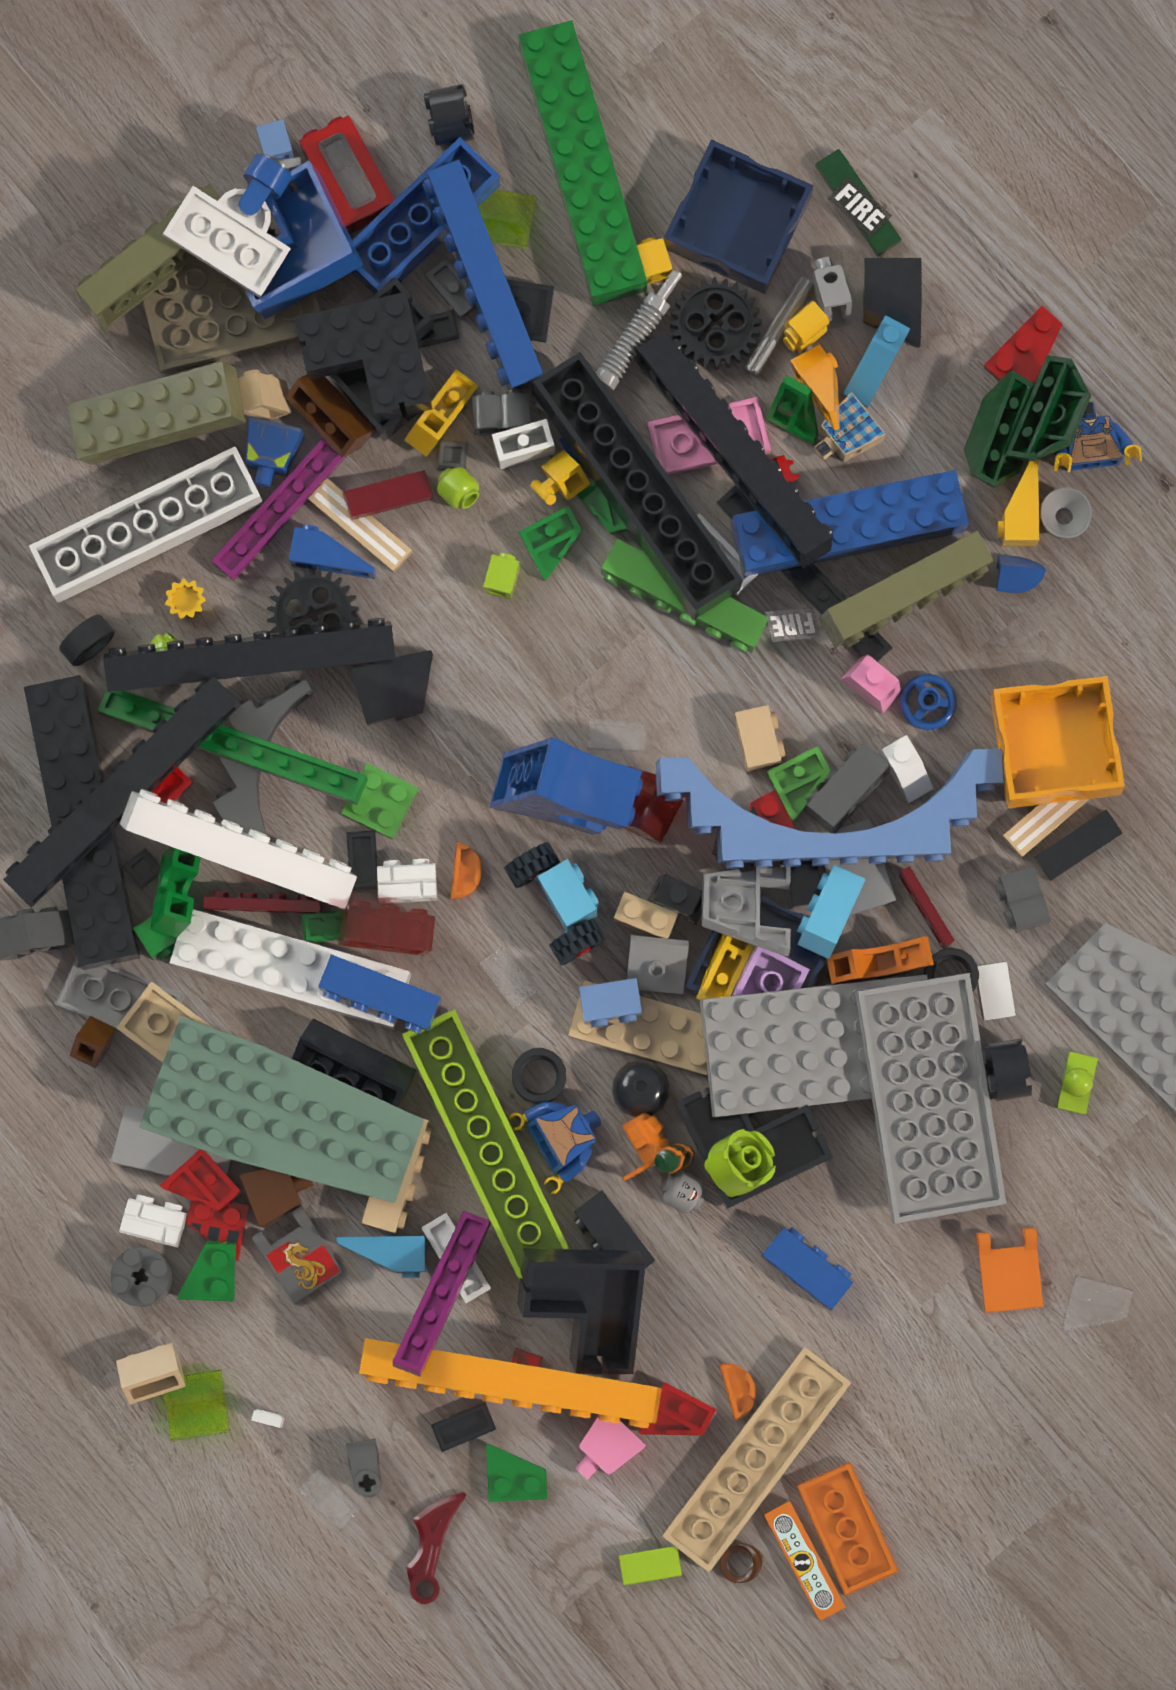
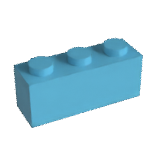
(829, 911)

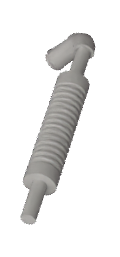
(635, 335)

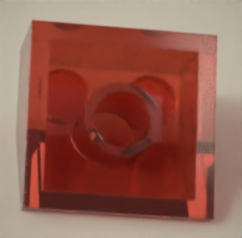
(652, 813)

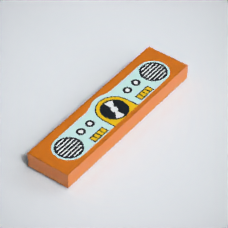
(804, 1561)

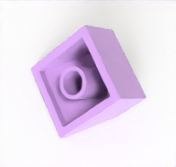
(769, 973)

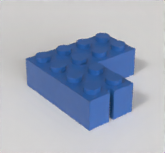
(317, 240)

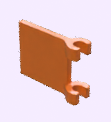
(1010, 1273)

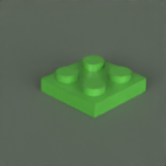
(382, 802)

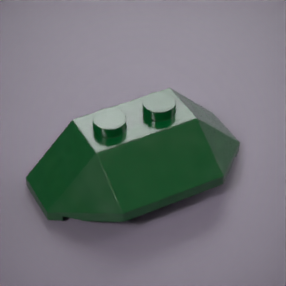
(1051, 411)
(995, 428)

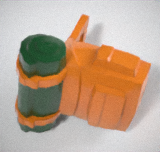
(654, 1148)

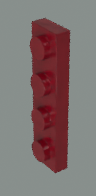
(250, 903)

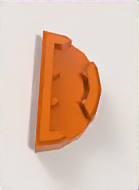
(466, 872)
(739, 1388)

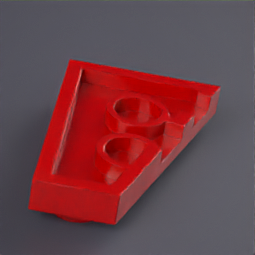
(1026, 347)

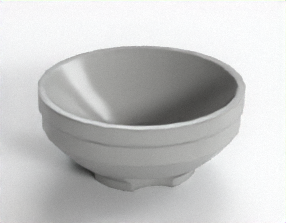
(1069, 500)

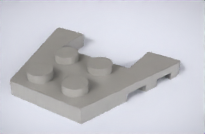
(733, 906)

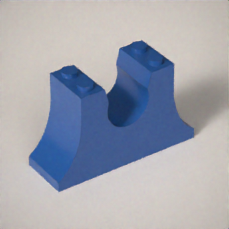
(566, 787)

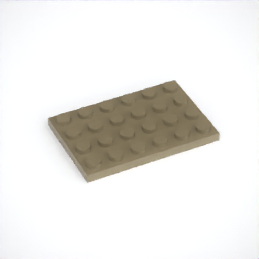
(210, 318)

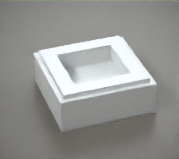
(268, 1418)

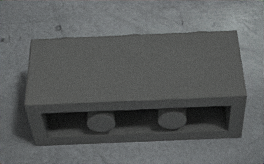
(847, 788)

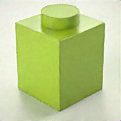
(501, 575)

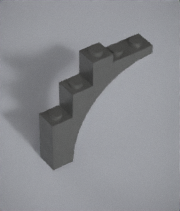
(243, 802)

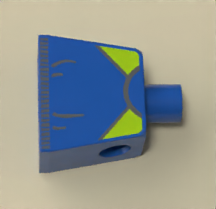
(271, 448)

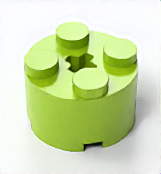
(741, 1162)

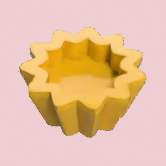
(185, 598)

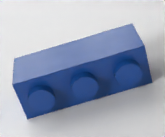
(808, 1267)

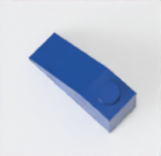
(318, 550)

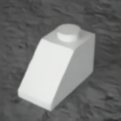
(907, 769)

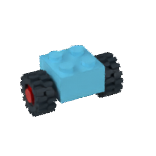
(567, 897)

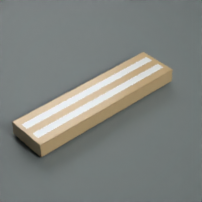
(365, 530)
(1039, 824)

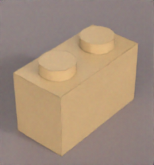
(264, 395)
(758, 738)
(645, 917)
(150, 1373)

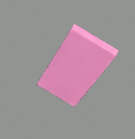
(682, 451)

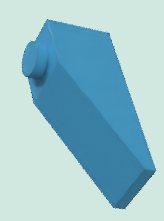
(877, 360)
(396, 1253)

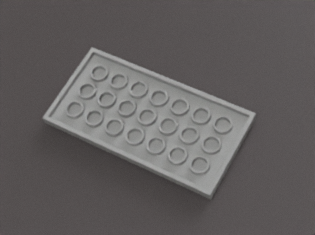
(787, 1047)
(930, 1098)

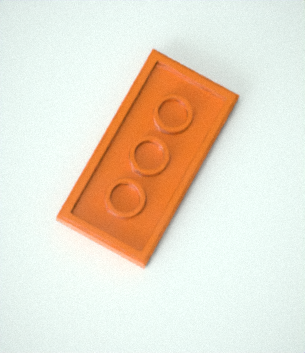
(847, 1528)

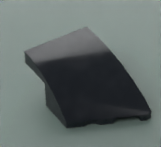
(894, 290)
(393, 687)

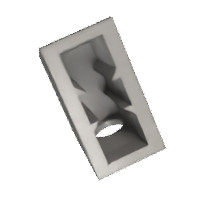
(832, 293)

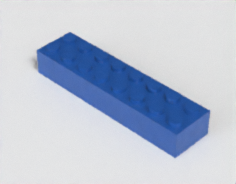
(483, 275)
(861, 521)

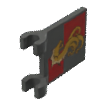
(300, 1258)

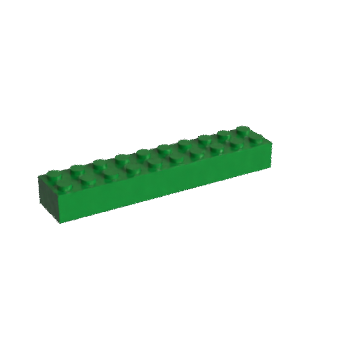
(582, 163)

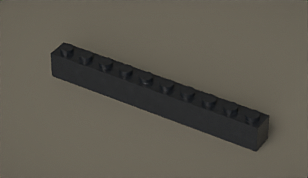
(734, 449)
(249, 656)
(104, 808)

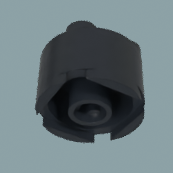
(449, 115)
(1007, 1070)

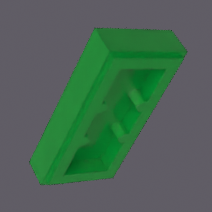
(321, 926)

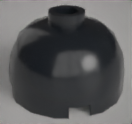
(640, 1088)

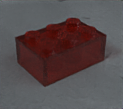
(386, 929)

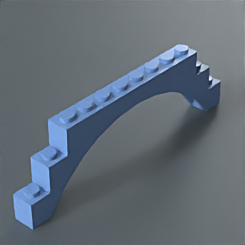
(752, 839)

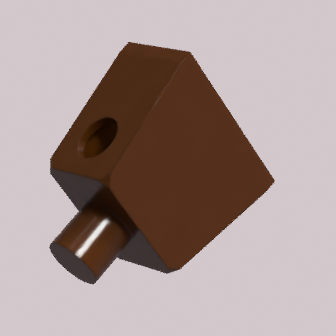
(273, 1194)

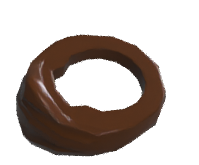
(753, 1572)

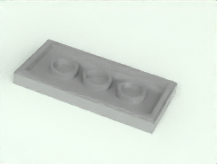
(104, 992)
(152, 1151)

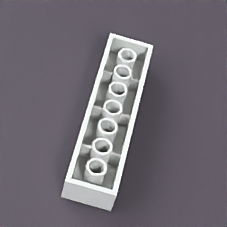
(146, 524)
(238, 850)
(268, 963)

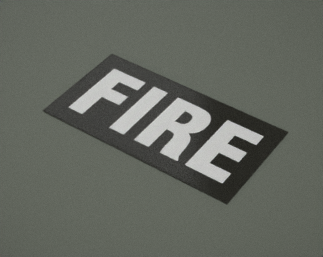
(859, 206)

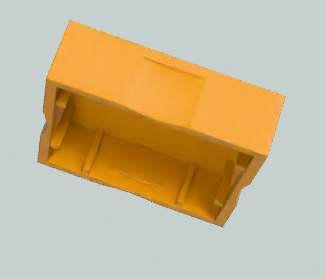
(1057, 742)

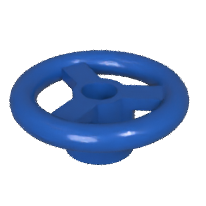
(918, 683)

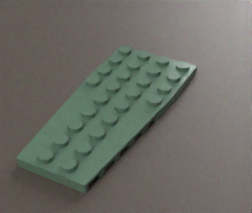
(278, 1114)

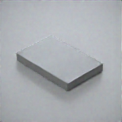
(877, 885)

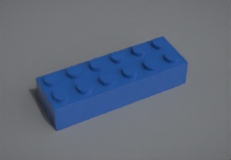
(407, 227)

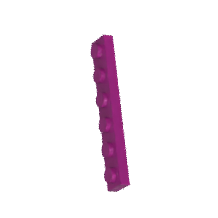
(277, 510)
(441, 1293)

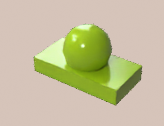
(1077, 1083)

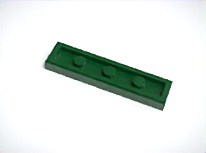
(835, 171)

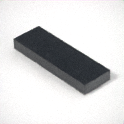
(1078, 845)

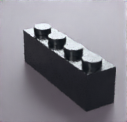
(353, 1063)

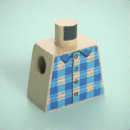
(856, 432)

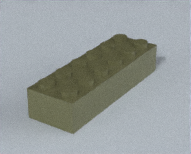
(134, 272)
(156, 413)
(908, 588)

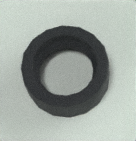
(86, 640)
(955, 954)
(523, 1060)

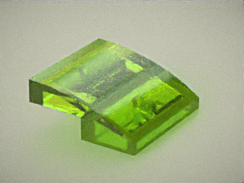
(508, 217)
(198, 1407)

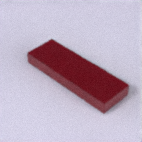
(388, 495)
(926, 907)

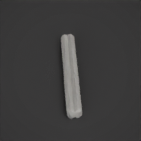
(777, 327)

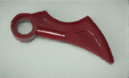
(432, 1527)

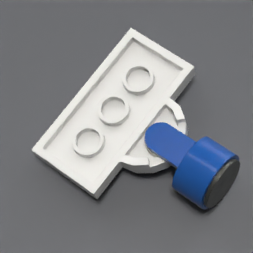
(233, 230)

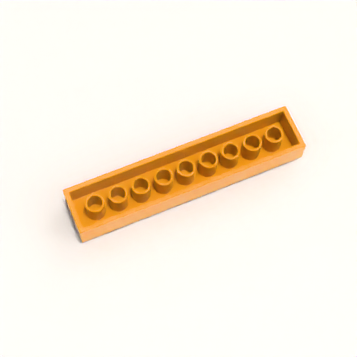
(517, 1382)

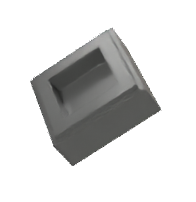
(452, 454)

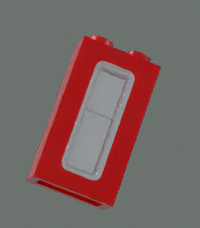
(347, 172)

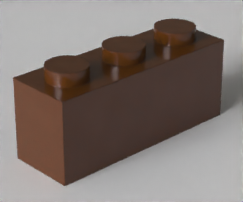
(330, 414)

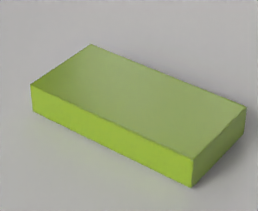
(650, 1565)

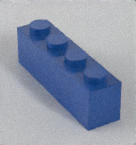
(379, 993)

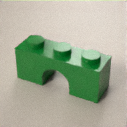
(172, 906)

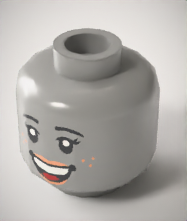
(683, 1191)

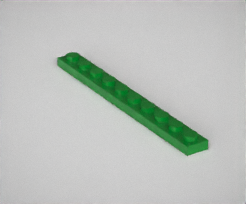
(244, 749)

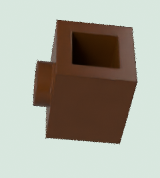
(92, 1042)

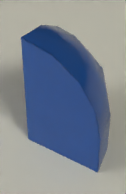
(1018, 574)

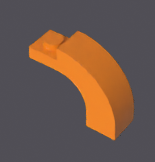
(879, 962)

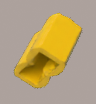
(805, 328)

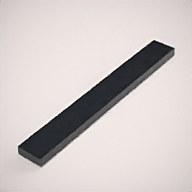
(809, 581)

